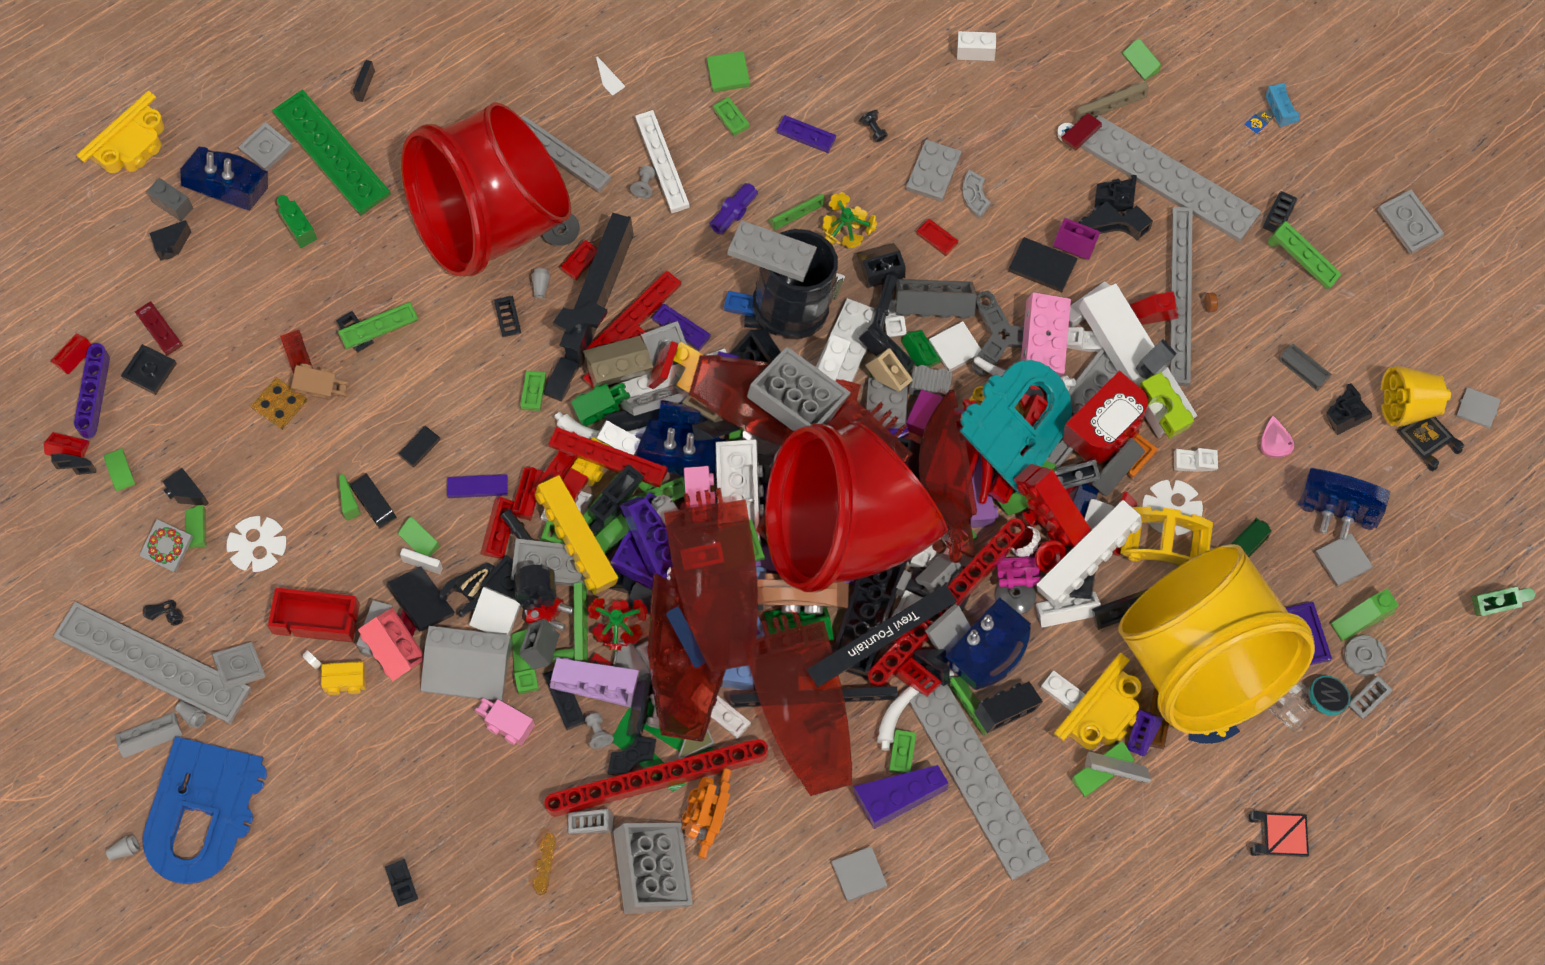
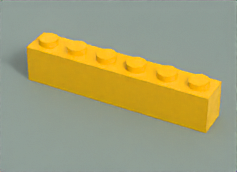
(576, 535)

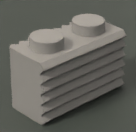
(930, 380)

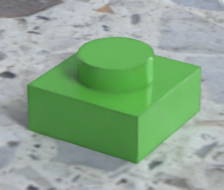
(526, 681)

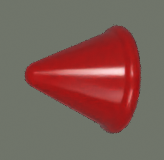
(1049, 555)

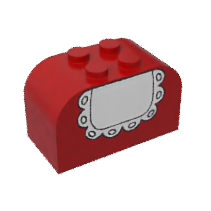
(1107, 419)

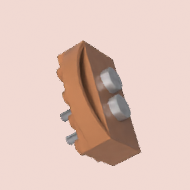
(776, 592)

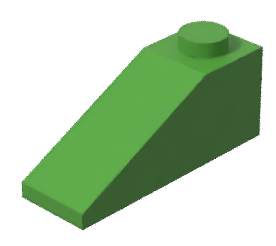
(1365, 615)

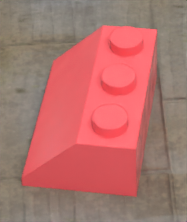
(391, 644)

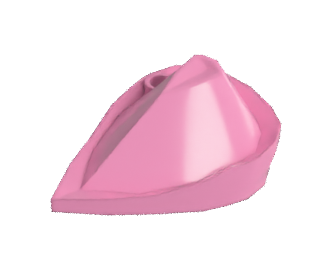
(1276, 440)

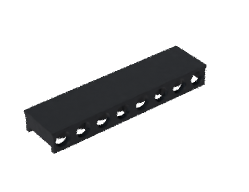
(600, 281)
(868, 608)

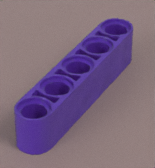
(94, 398)

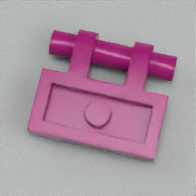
(1018, 567)

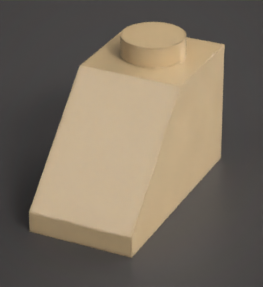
(889, 370)

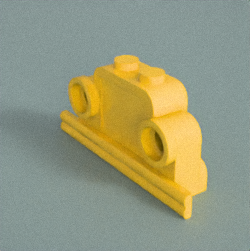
(128, 139)
(1104, 709)

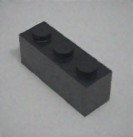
(1007, 706)

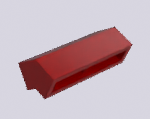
(524, 502)

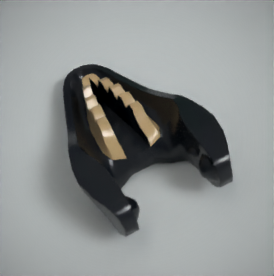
(468, 585)

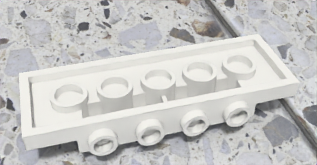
(739, 476)

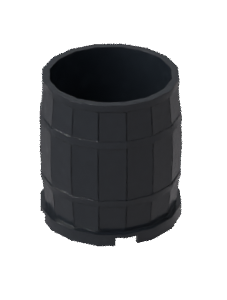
(796, 306)

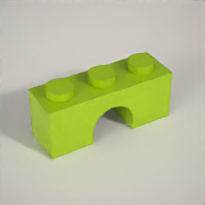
(1159, 390)

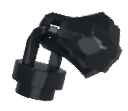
(174, 617)

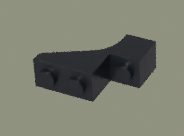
(1107, 219)

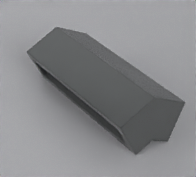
(1305, 367)

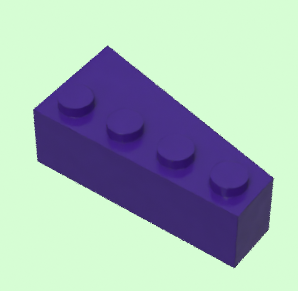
(649, 535)
(896, 795)

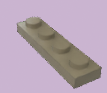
(1116, 100)

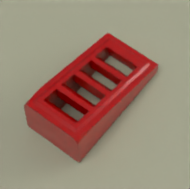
(913, 665)

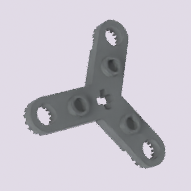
(996, 323)

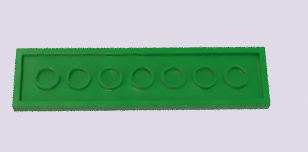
(331, 152)

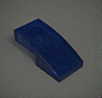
(678, 413)

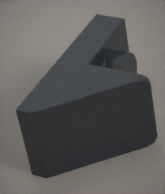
(934, 662)

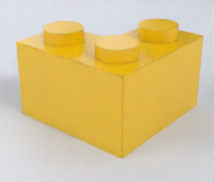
(688, 358)

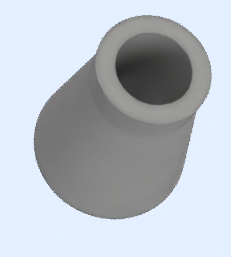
(540, 282)
(192, 715)
(125, 847)

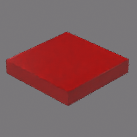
(662, 365)

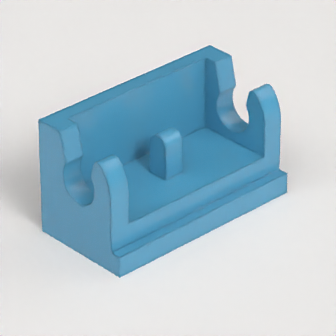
(1281, 105)

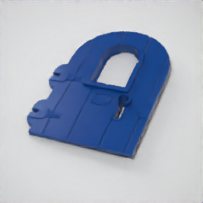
(218, 786)

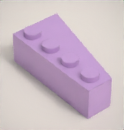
(595, 681)

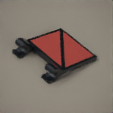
(1283, 834)

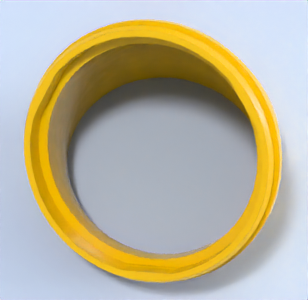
(1216, 642)

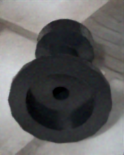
(870, 119)

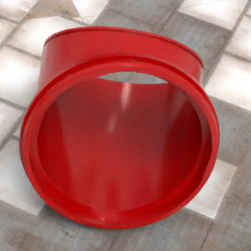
(481, 188)
(844, 508)

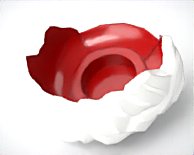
(1028, 543)

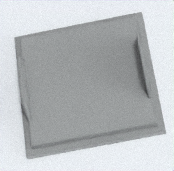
(630, 658)

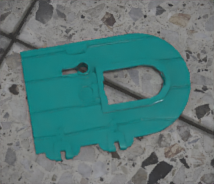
(1001, 430)

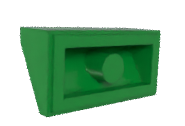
(920, 349)

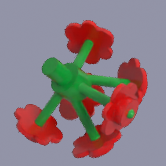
(618, 614)

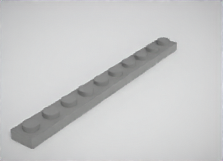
(1182, 286)

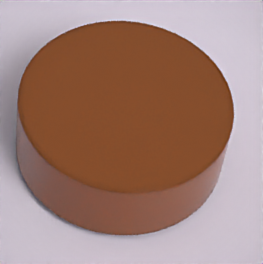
(1211, 302)

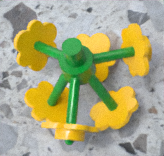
(854, 217)

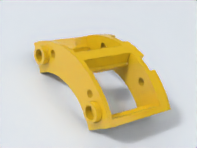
(1170, 517)

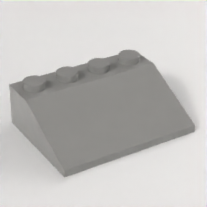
(797, 392)
(466, 663)
(652, 867)

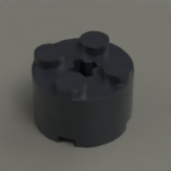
(535, 587)

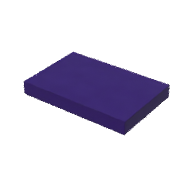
(1309, 614)

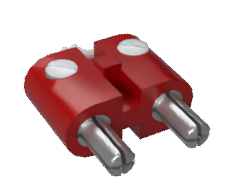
(549, 613)

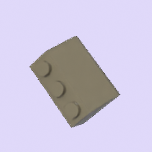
(618, 361)

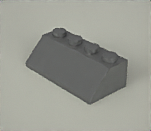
(935, 298)

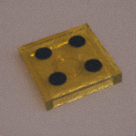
(278, 403)

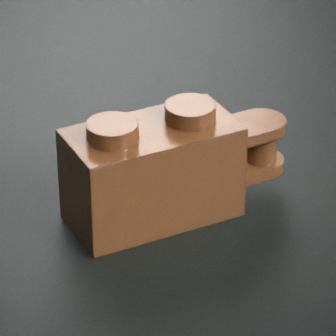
(317, 382)

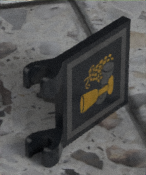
(1427, 438)

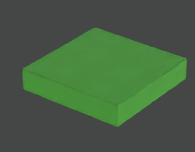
(728, 71)

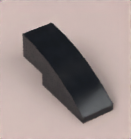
(614, 495)

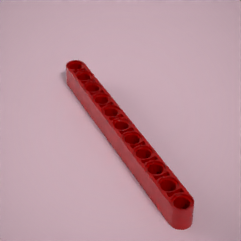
(964, 579)
(646, 775)

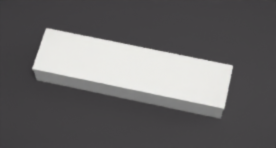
(1125, 343)

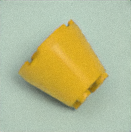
(1412, 395)

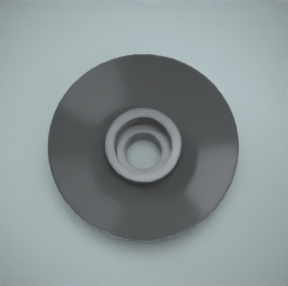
(571, 231)
(1021, 603)

